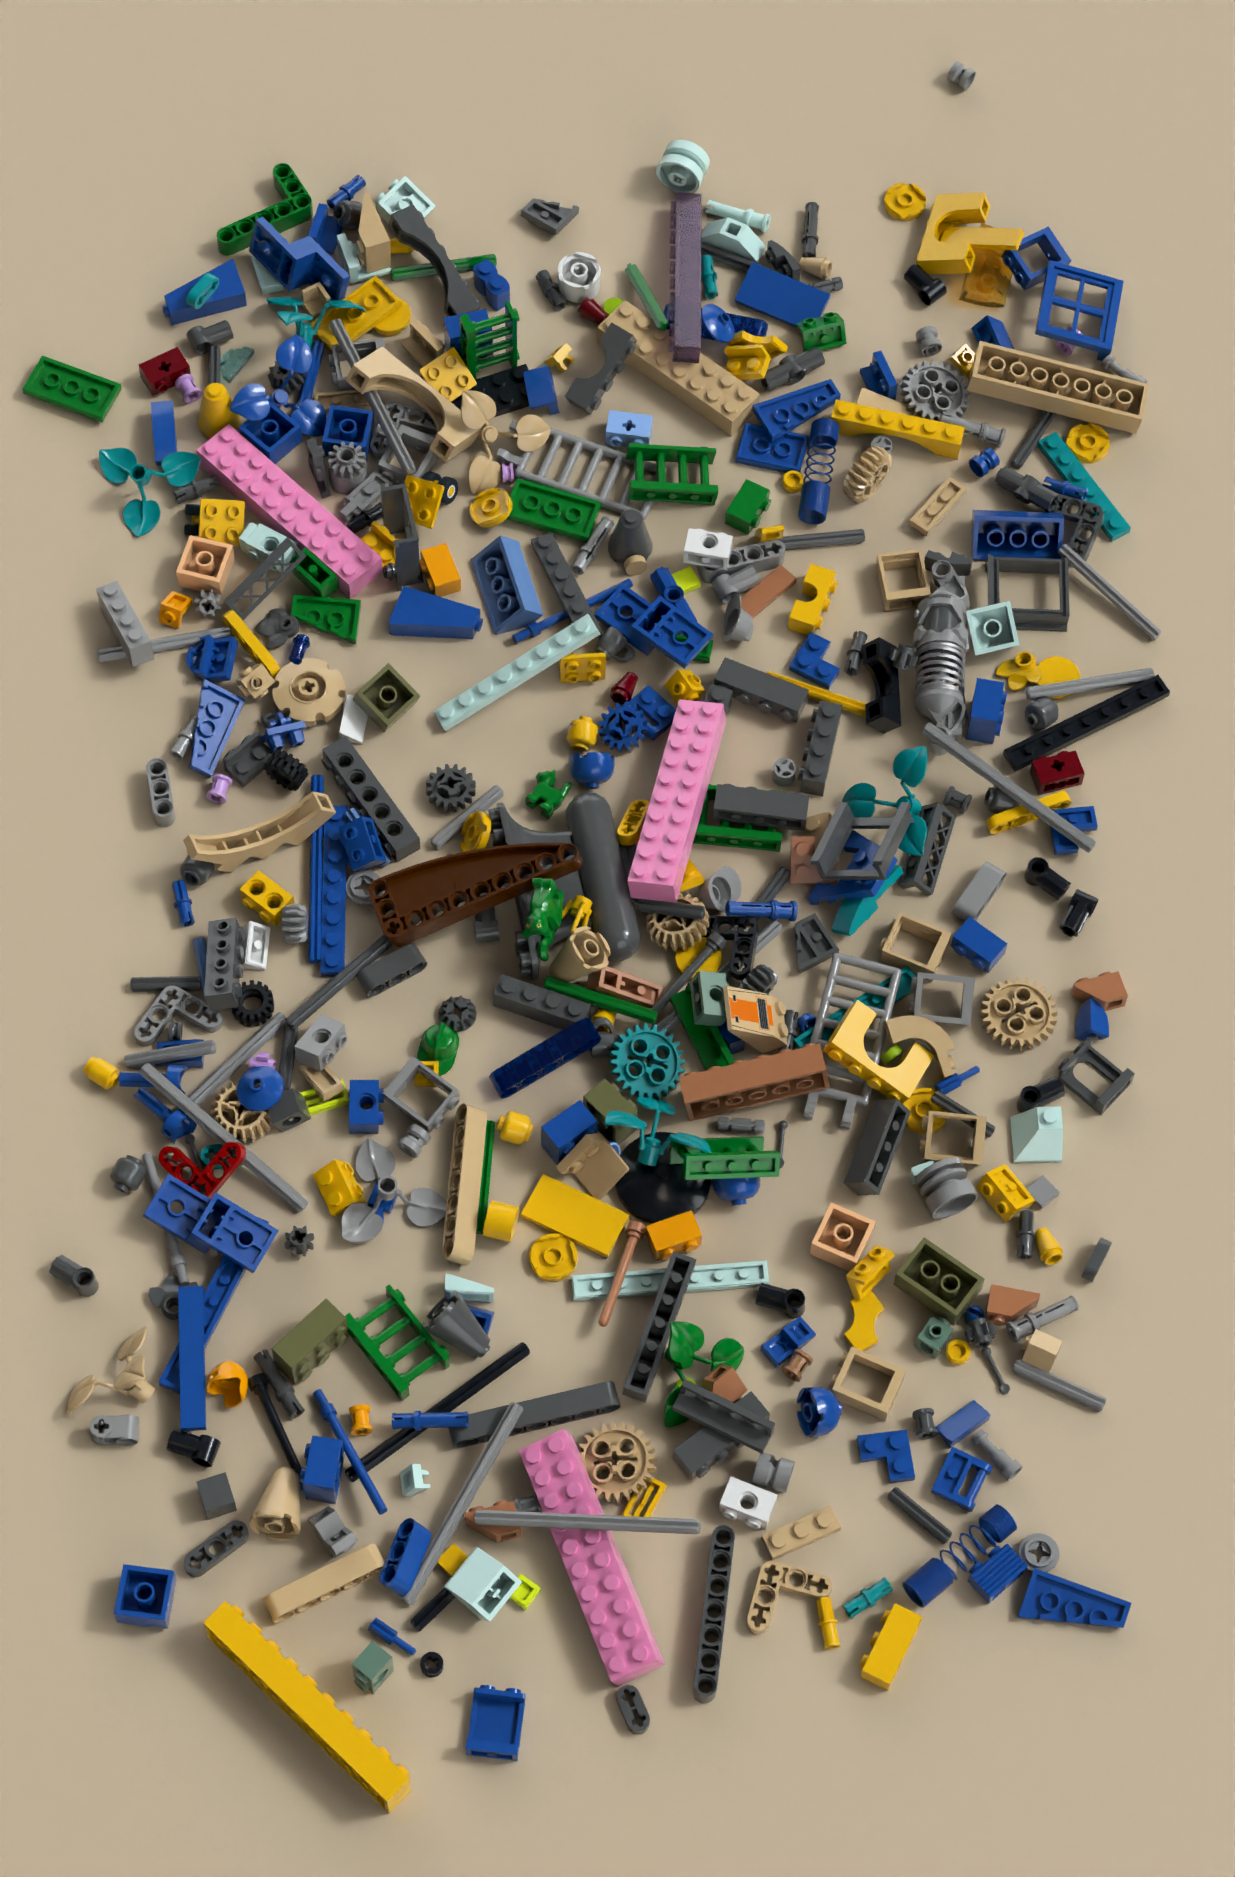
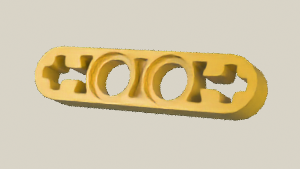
(250, 642)
(1020, 815)

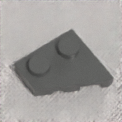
(548, 215)
(318, 466)

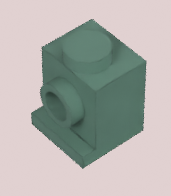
(932, 1343)

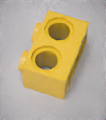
(270, 895)

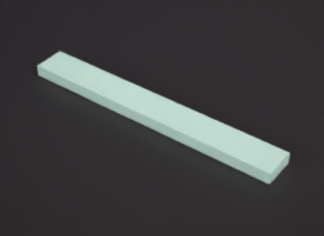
(648, 1282)

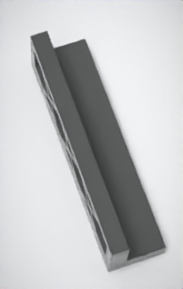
(258, 572)
(916, 865)
(724, 1416)

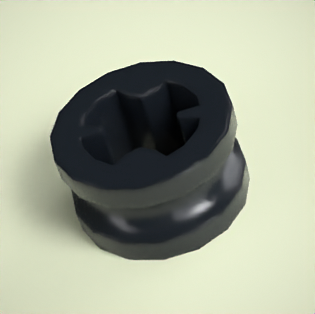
(434, 1657)

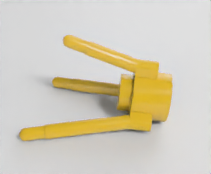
(579, 909)

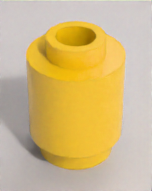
(102, 1073)

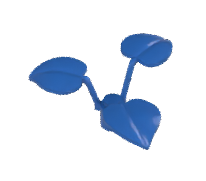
(254, 404)

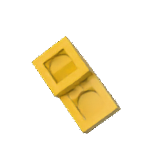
(769, 533)

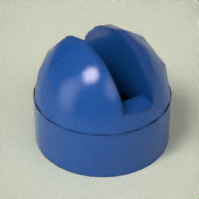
(806, 1017)
(970, 1316)

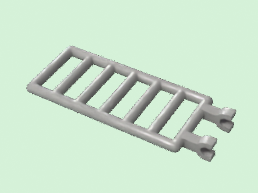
(558, 436)
(879, 1035)

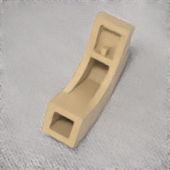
(926, 1031)

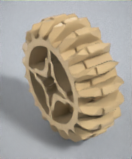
(867, 474)
(675, 930)
(225, 1104)

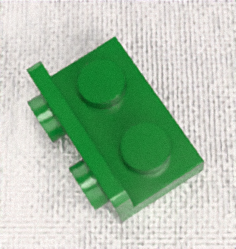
(822, 332)

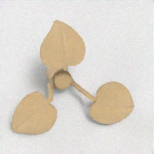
(475, 413)
(131, 1377)

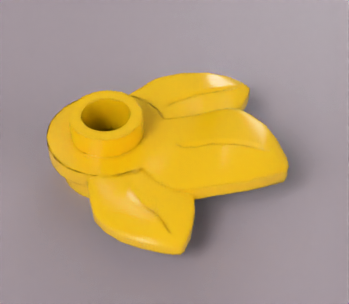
(1019, 673)

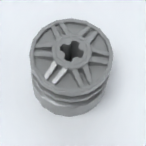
(946, 1188)

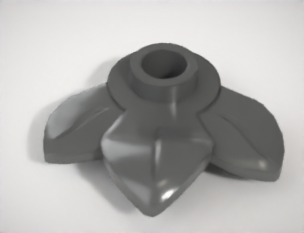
(276, 628)
(167, 1296)

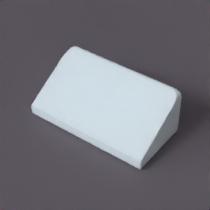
(353, 722)
(255, 946)

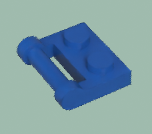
(656, 709)
(953, 1475)

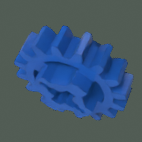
(631, 725)

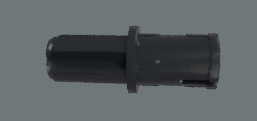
(365, 518)

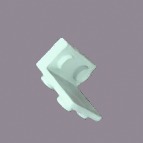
(348, 255)

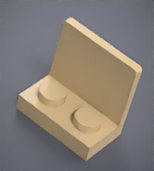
(594, 1164)

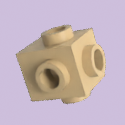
(261, 679)

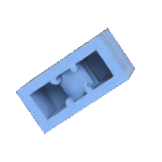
(628, 428)

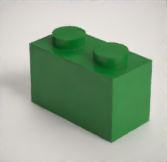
(747, 507)
(315, 575)

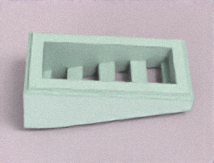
(468, 1289)

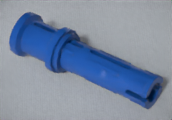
(773, 910)

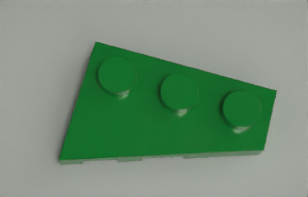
(328, 614)

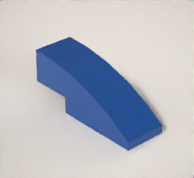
(163, 430)

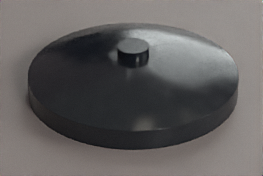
(658, 1190)

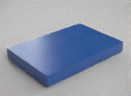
(780, 455)

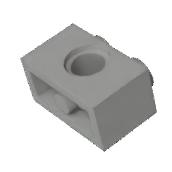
(321, 1043)

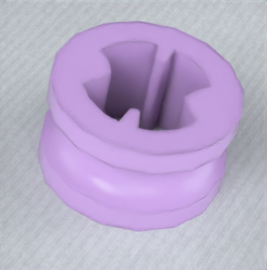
(507, 473)

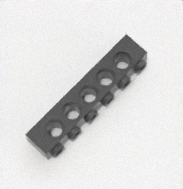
(343, 753)
(658, 1327)

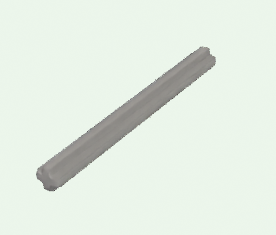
(1109, 592)
(166, 643)
(1089, 684)
(238, 1058)

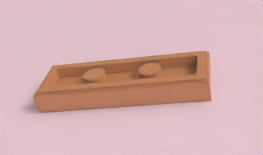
(767, 591)

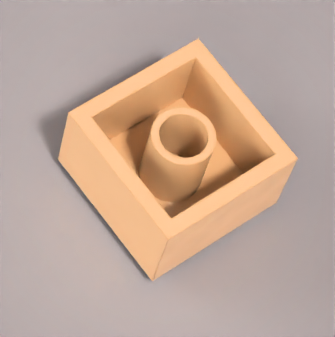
(205, 565)
(842, 1237)

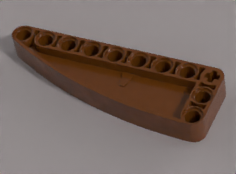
(462, 877)

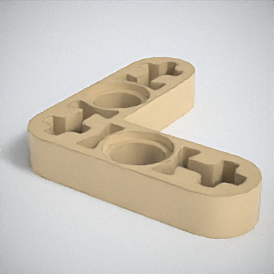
(782, 1582)

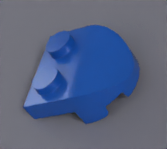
(212, 658)

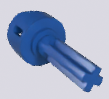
(173, 1074)
(175, 1123)

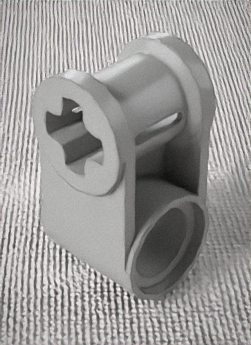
(117, 1431)

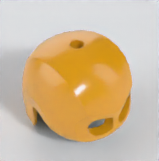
(228, 1380)

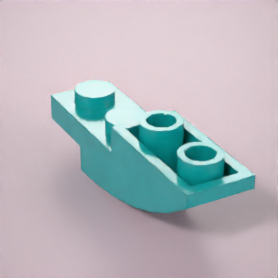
(856, 911)

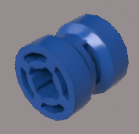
(986, 460)

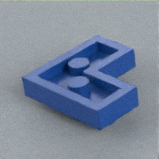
(809, 662)
(1080, 817)
(891, 1447)

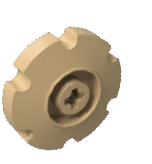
(309, 691)

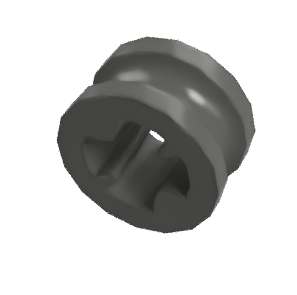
(175, 1030)

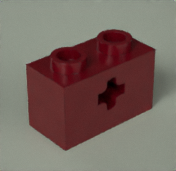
(163, 371)
(1057, 772)

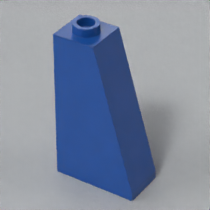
(227, 296)
(432, 616)

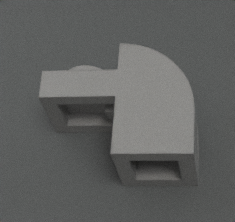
(332, 1532)

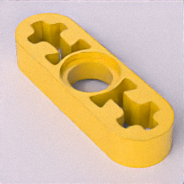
(632, 822)

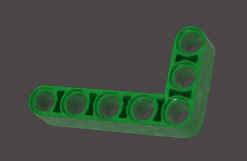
(290, 212)

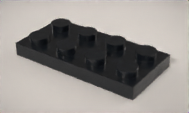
(505, 388)

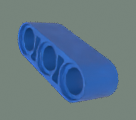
(405, 1557)

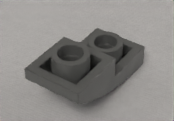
(782, 259)
(959, 562)

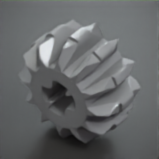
(295, 923)

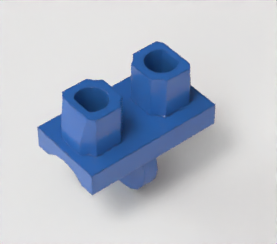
(283, 728)

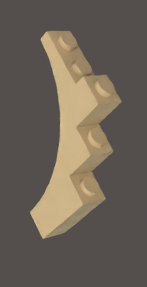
(291, 826)

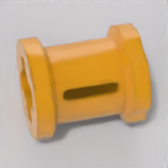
(360, 1420)

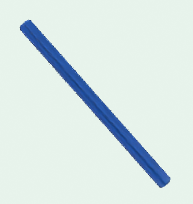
(315, 883)

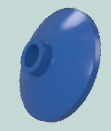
(717, 323)
(266, 1094)

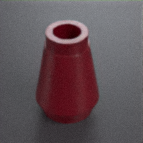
(592, 311)
(624, 688)

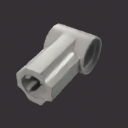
(728, 585)

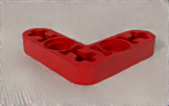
(206, 1176)

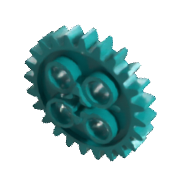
(650, 1041)

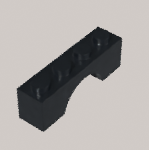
(885, 710)

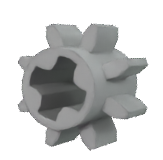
(213, 605)

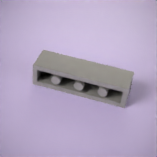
(125, 624)

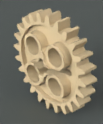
(1006, 997)
(616, 1439)

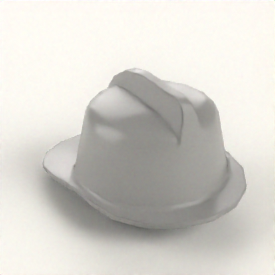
(737, 621)
(720, 888)

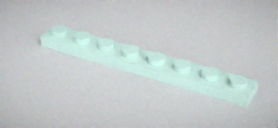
(516, 672)

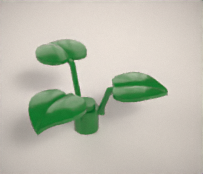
(683, 1342)

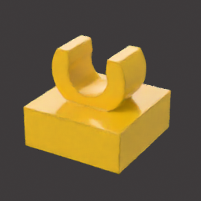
(558, 356)

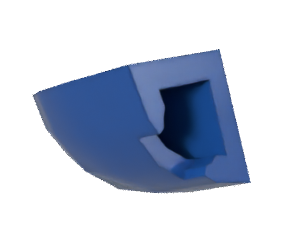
(1091, 1021)

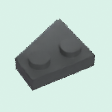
(812, 943)

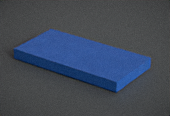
(780, 296)

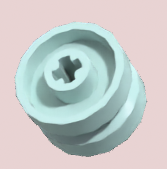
(683, 166)

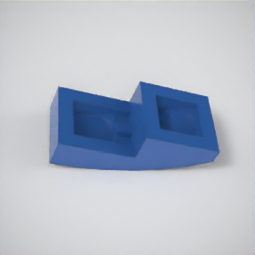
(791, 1337)

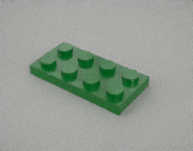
(72, 388)
(553, 510)

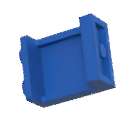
(496, 1723)

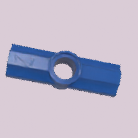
(669, 589)

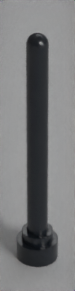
(258, 1385)

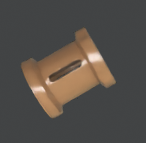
(797, 1365)

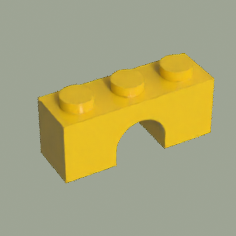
(807, 615)

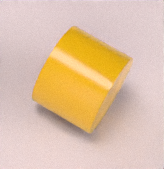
(501, 1221)

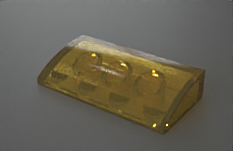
(988, 280)

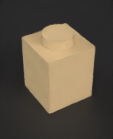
(1041, 1350)

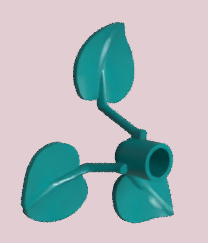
(304, 329)
(122, 462)
(910, 767)
(651, 1146)

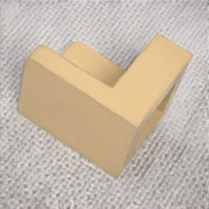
(314, 299)

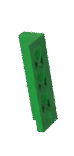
(704, 1038)

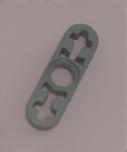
(197, 1554)

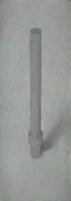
(177, 1259)

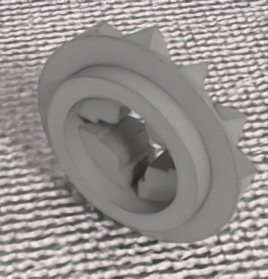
(354, 884)
(1048, 1547)

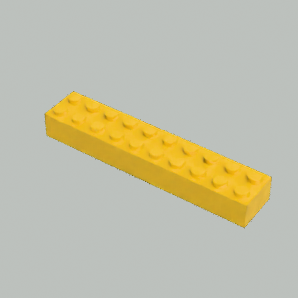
(307, 1706)

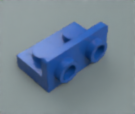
(879, 376)

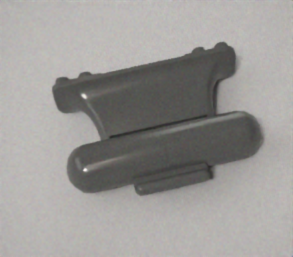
(599, 879)

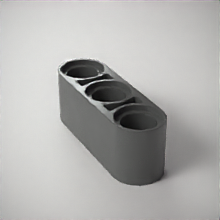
(391, 970)

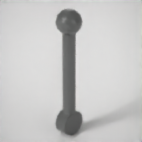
(782, 1125)
(189, 1139)
(1004, 1388)

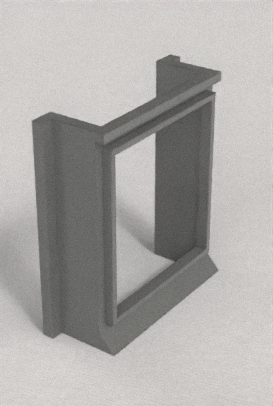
(395, 514)
(1032, 618)
(839, 831)

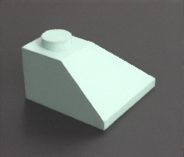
(992, 628)
(1037, 1135)

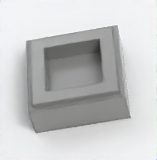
(1042, 1192)

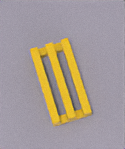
(662, 1486)

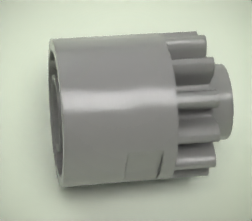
(347, 467)

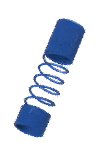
(816, 493)
(937, 1576)

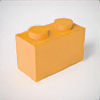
(440, 570)
(674, 1234)

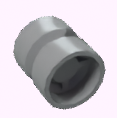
(773, 1472)

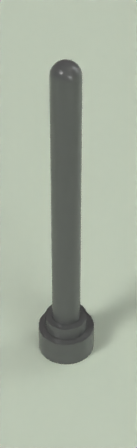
(714, 943)

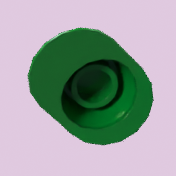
(440, 1045)

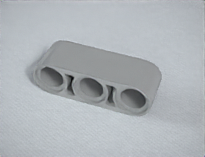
(163, 801)
(979, 892)

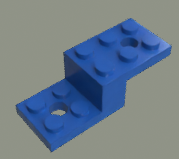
(297, 262)
(654, 625)
(210, 1223)

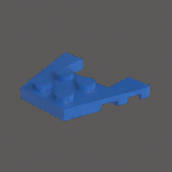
(853, 889)

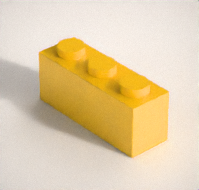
(889, 1646)

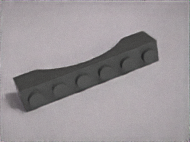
(412, 231)

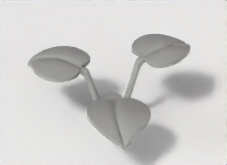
(377, 1162)

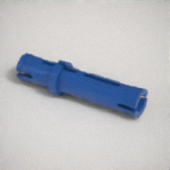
(430, 1420)

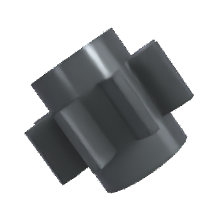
(903, 657)
(299, 1248)
(980, 1333)

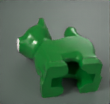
(545, 794)

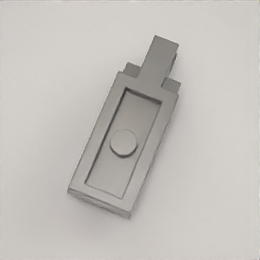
(363, 496)

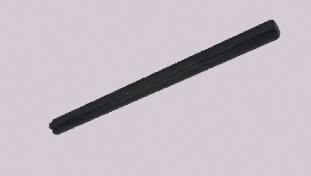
(445, 1405)

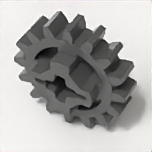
(460, 782)

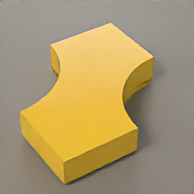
(771, 343)
(865, 1312)

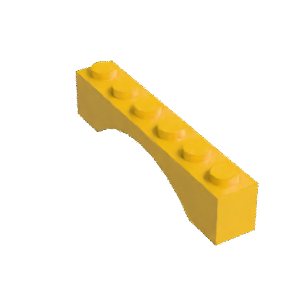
(936, 436)

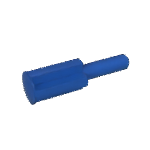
(955, 1080)
(389, 1635)

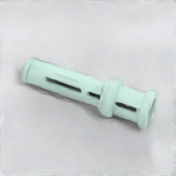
(747, 217)

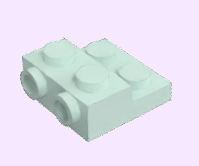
(401, 195)

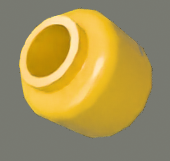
(582, 734)
(514, 1127)

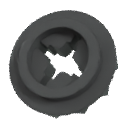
(468, 1015)

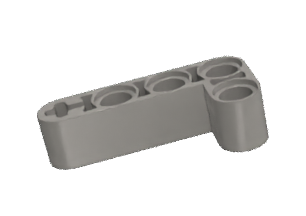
(767, 555)

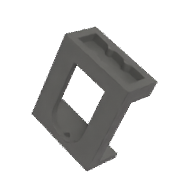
(1088, 1054)

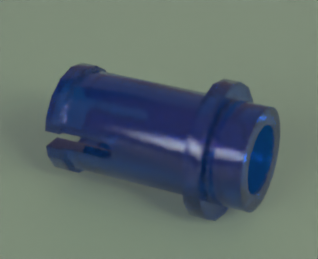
(301, 643)

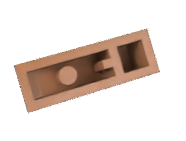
(625, 987)

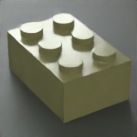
(938, 1281)
(311, 1342)

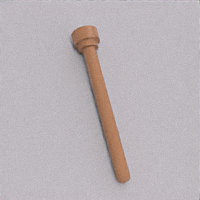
(635, 1232)

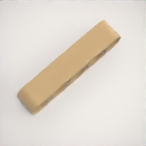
(324, 1583)

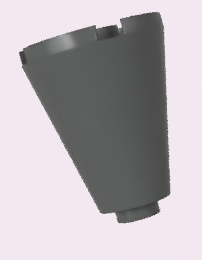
(629, 537)
(456, 1325)

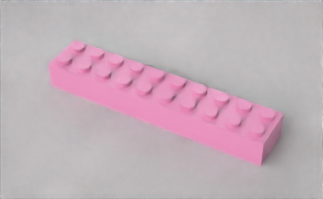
(289, 508)
(677, 801)
(592, 1560)

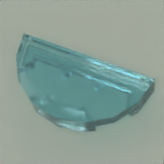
(234, 361)

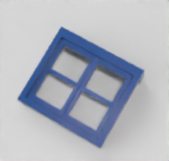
(1109, 314)

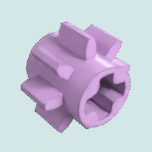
(261, 1059)

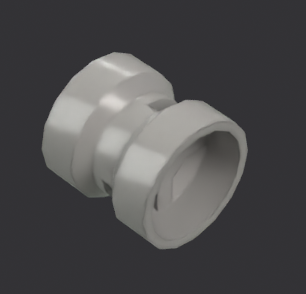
(961, 75)
(928, 339)
(414, 1140)

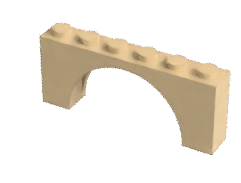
(385, 372)

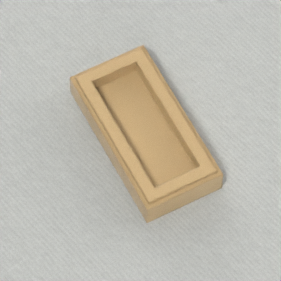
(323, 1082)

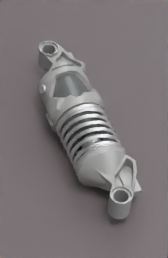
(942, 647)

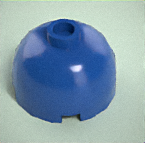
(591, 768)
(736, 1189)
(818, 1412)

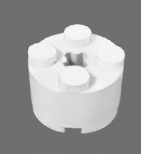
(579, 277)

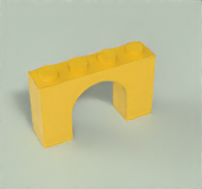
(951, 210)
(847, 1048)

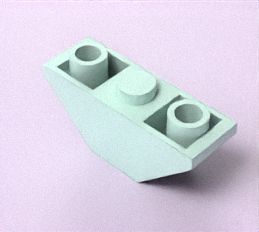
(733, 237)

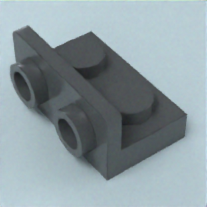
(247, 759)

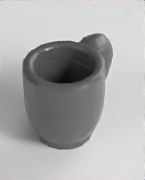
(612, 643)
(607, 1039)

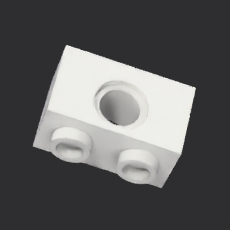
(715, 557)
(740, 1491)

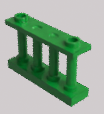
(470, 341)
(666, 491)
(734, 837)
(729, 1159)
(385, 1364)

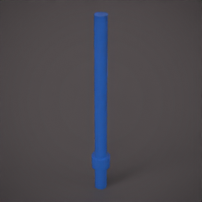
(535, 628)
(329, 1414)

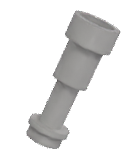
(1109, 363)
(1009, 1467)

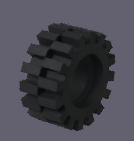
(286, 770)
(259, 1014)

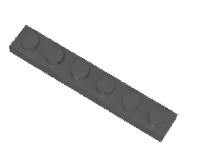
(562, 579)

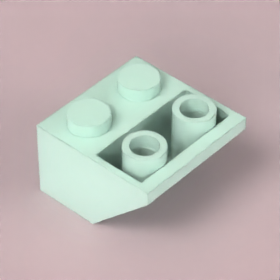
(483, 1584)

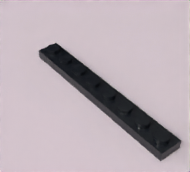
(1086, 722)

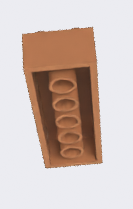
(754, 1081)

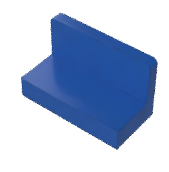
(325, 229)
(992, 331)
(541, 389)

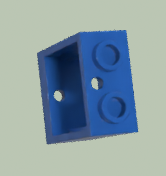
(1049, 246)

